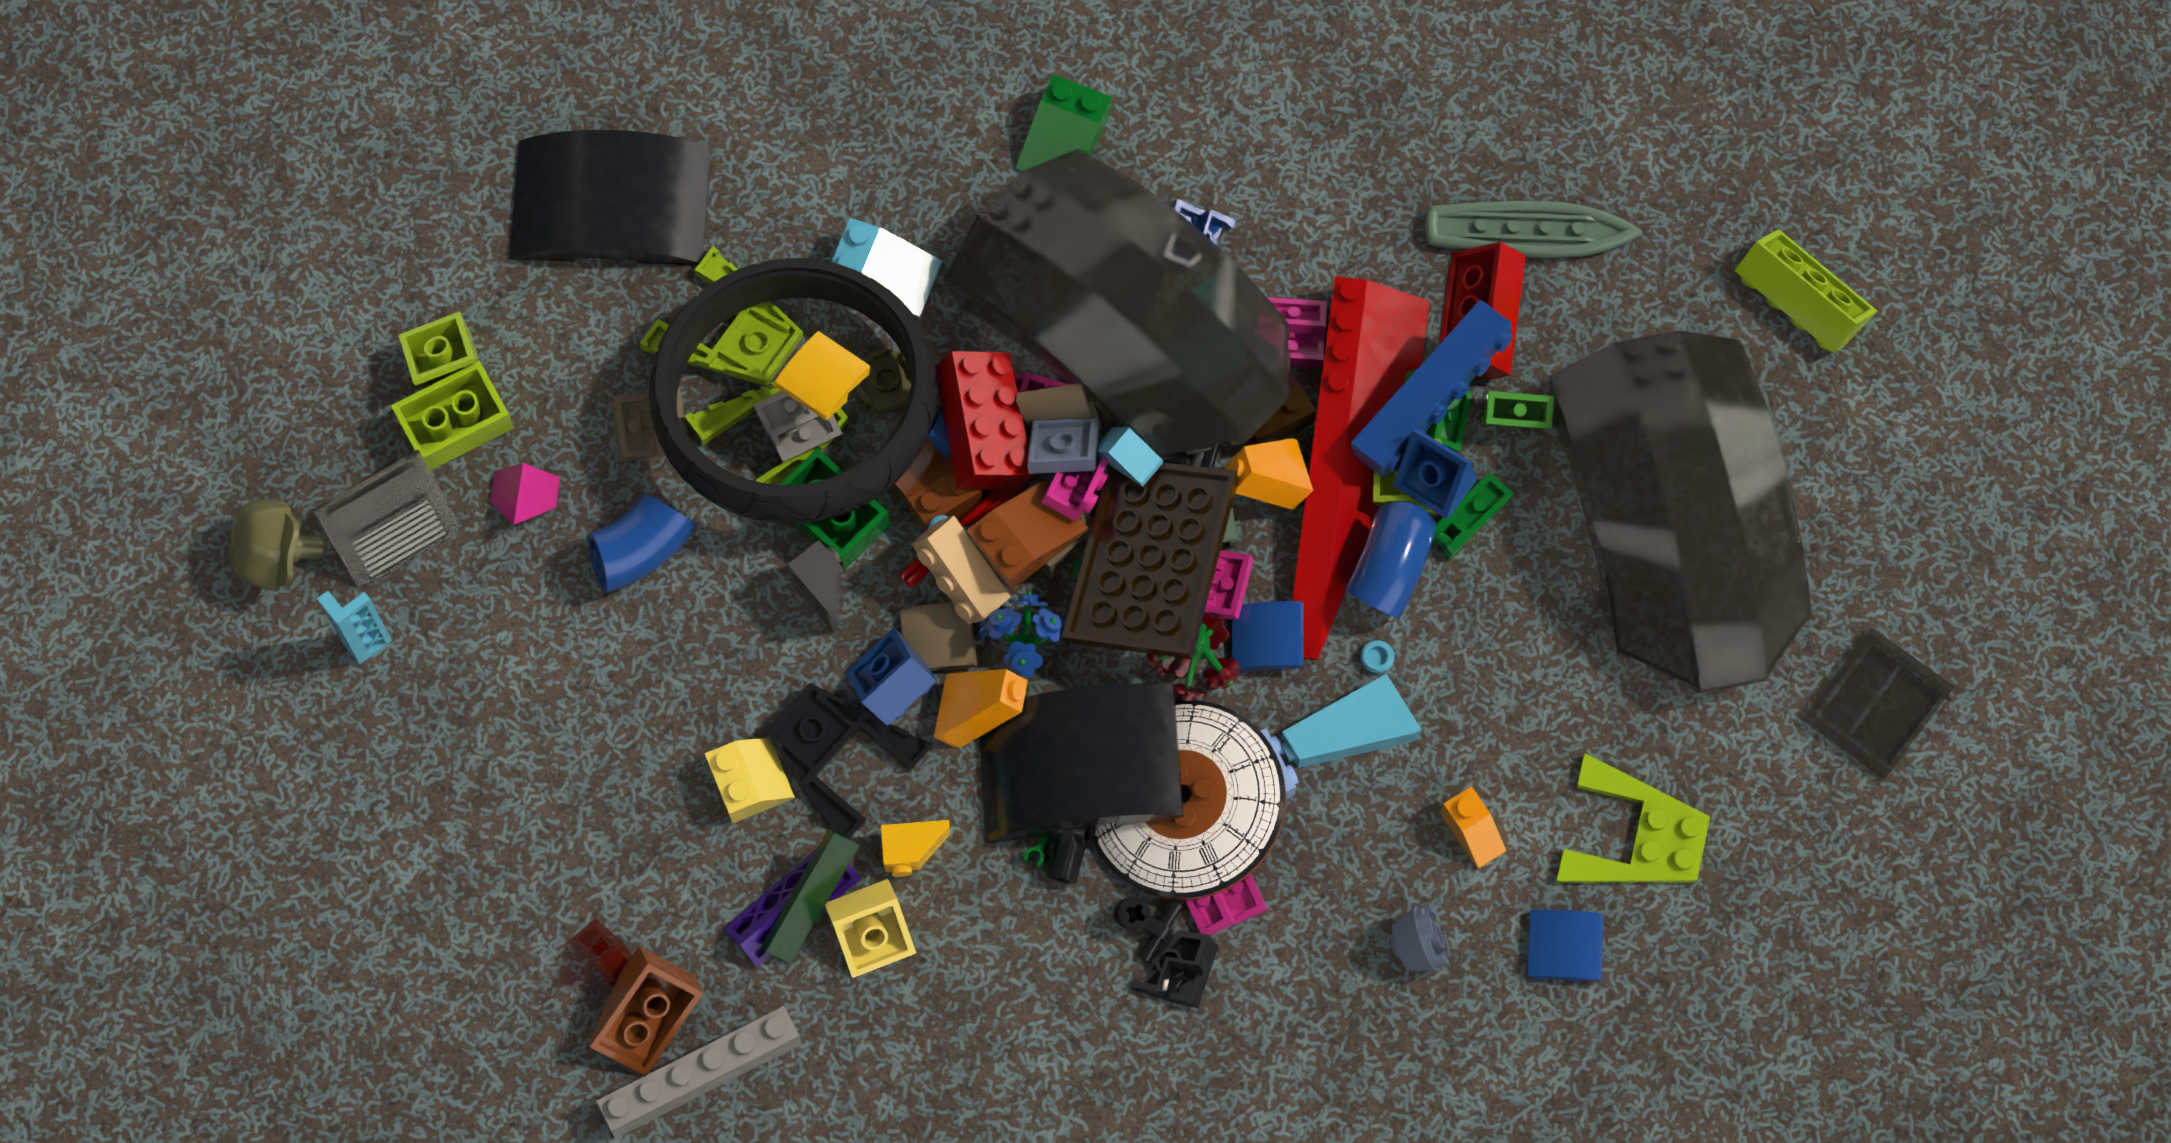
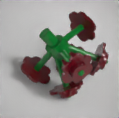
(1222, 672)

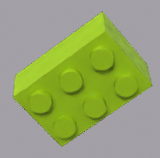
(453, 416)

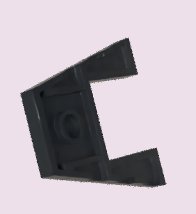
(816, 730)

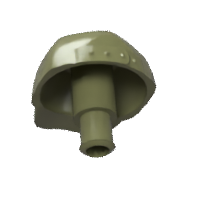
(268, 542)

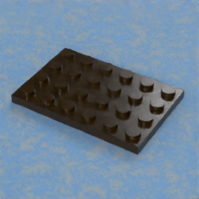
(1151, 560)

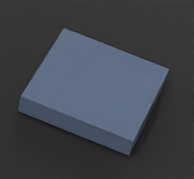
(1063, 445)

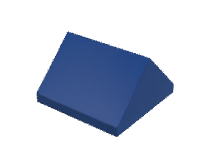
(1434, 474)

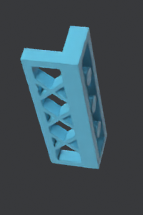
(356, 625)

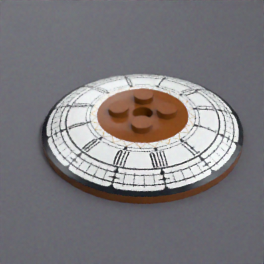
(1226, 822)

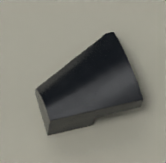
(1185, 959)

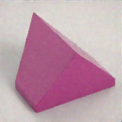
(524, 492)

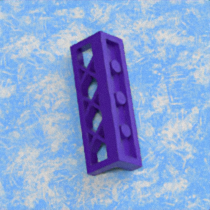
(763, 920)

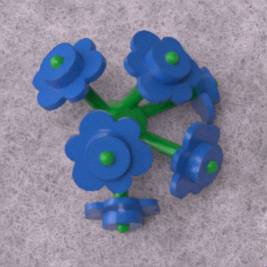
(1023, 655)

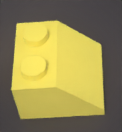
(749, 777)
(870, 928)

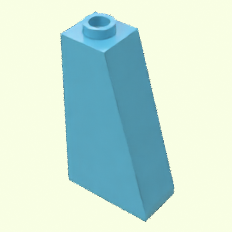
(1354, 725)

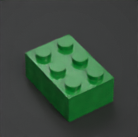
(847, 533)

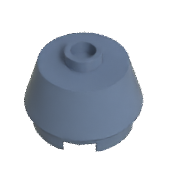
(1420, 941)

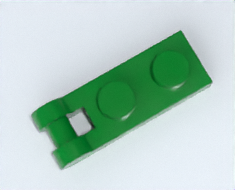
(1472, 514)

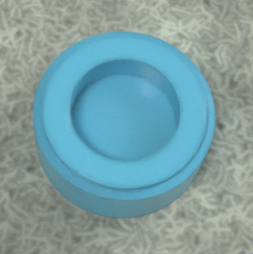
(1377, 657)

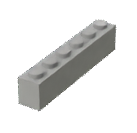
(699, 1072)

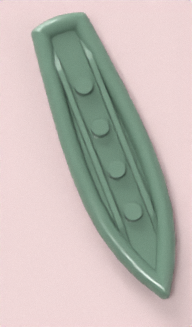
(1529, 227)

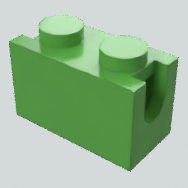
(1517, 410)

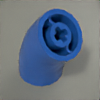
(637, 543)
(1393, 557)

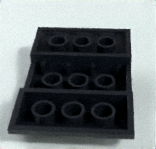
(610, 197)
(1082, 761)

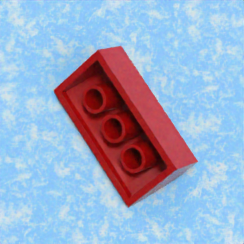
(1495, 277)

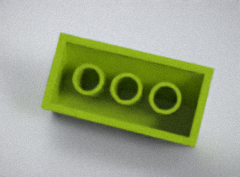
(1804, 291)

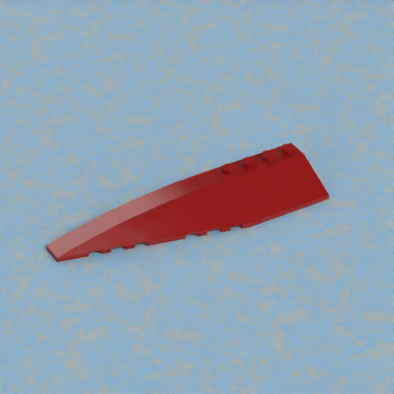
(1369, 348)

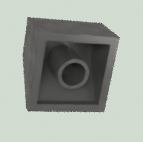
(819, 581)

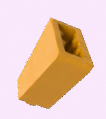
(1272, 473)
(977, 704)

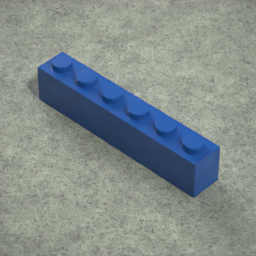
(1433, 388)

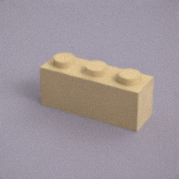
(960, 570)

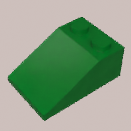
(1065, 120)

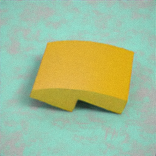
(822, 375)

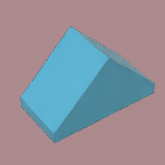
(1129, 454)

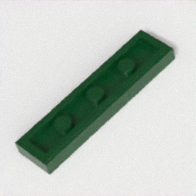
(810, 896)

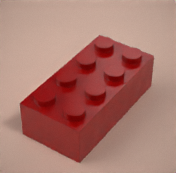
(983, 420)

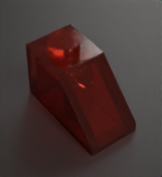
(602, 950)

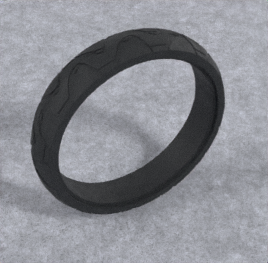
(771, 282)

